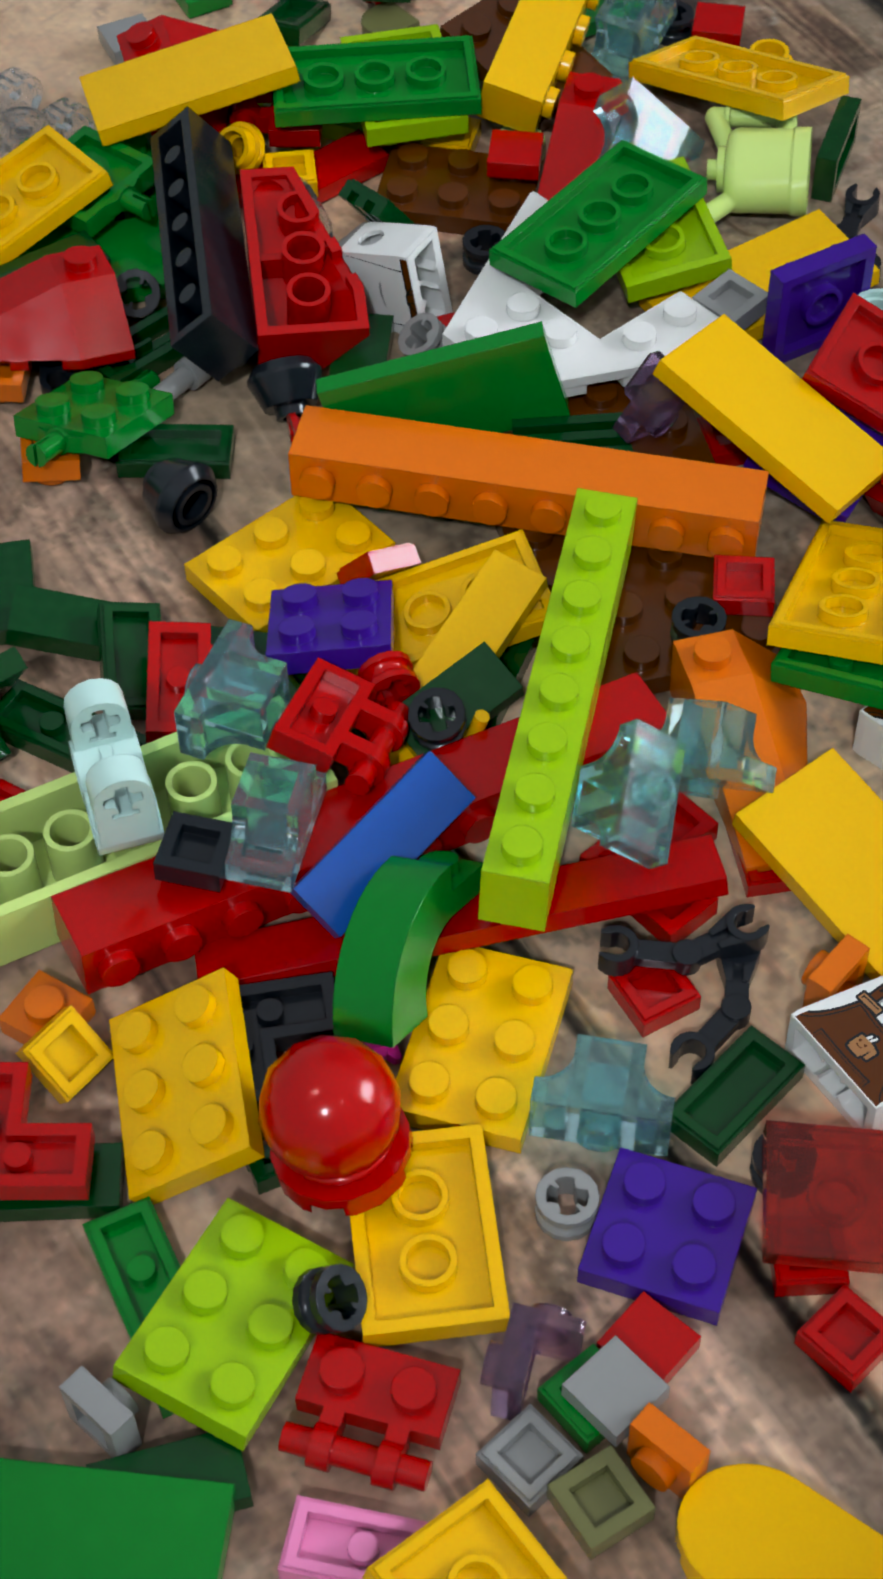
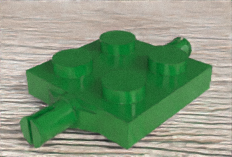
(130, 174)
(92, 416)

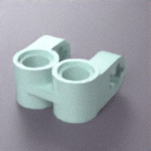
(110, 768)

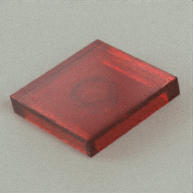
(823, 1196)

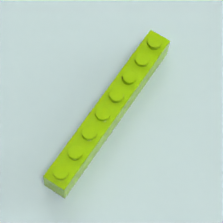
(557, 713)

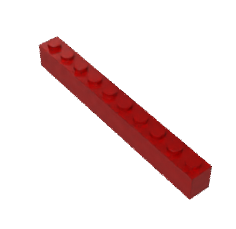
(139, 923)

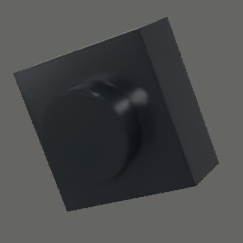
(193, 852)

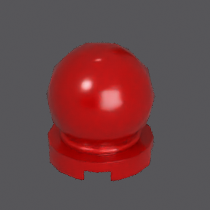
(335, 1125)

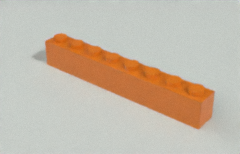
(522, 480)

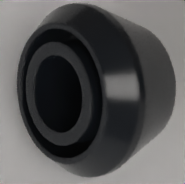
(285, 385)
(179, 494)

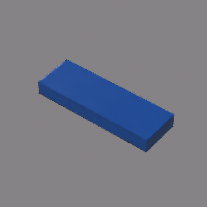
(397, 825)

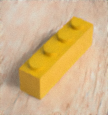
(531, 61)

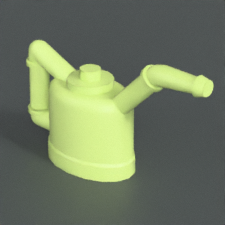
(758, 164)

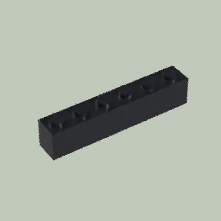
(203, 246)

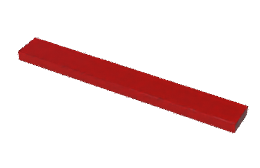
(582, 896)

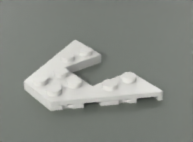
(505, 303)

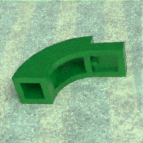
(391, 944)

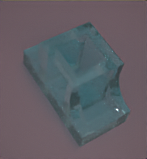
(630, 30)
(641, 119)
(231, 695)
(717, 748)
(632, 794)
(273, 820)
(603, 1100)

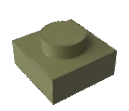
(600, 1502)

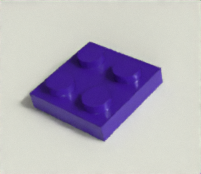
(811, 293)
(331, 622)
(667, 1235)

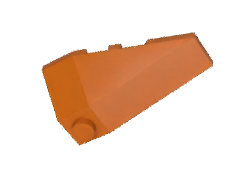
(739, 672)

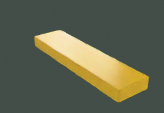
(487, 612)

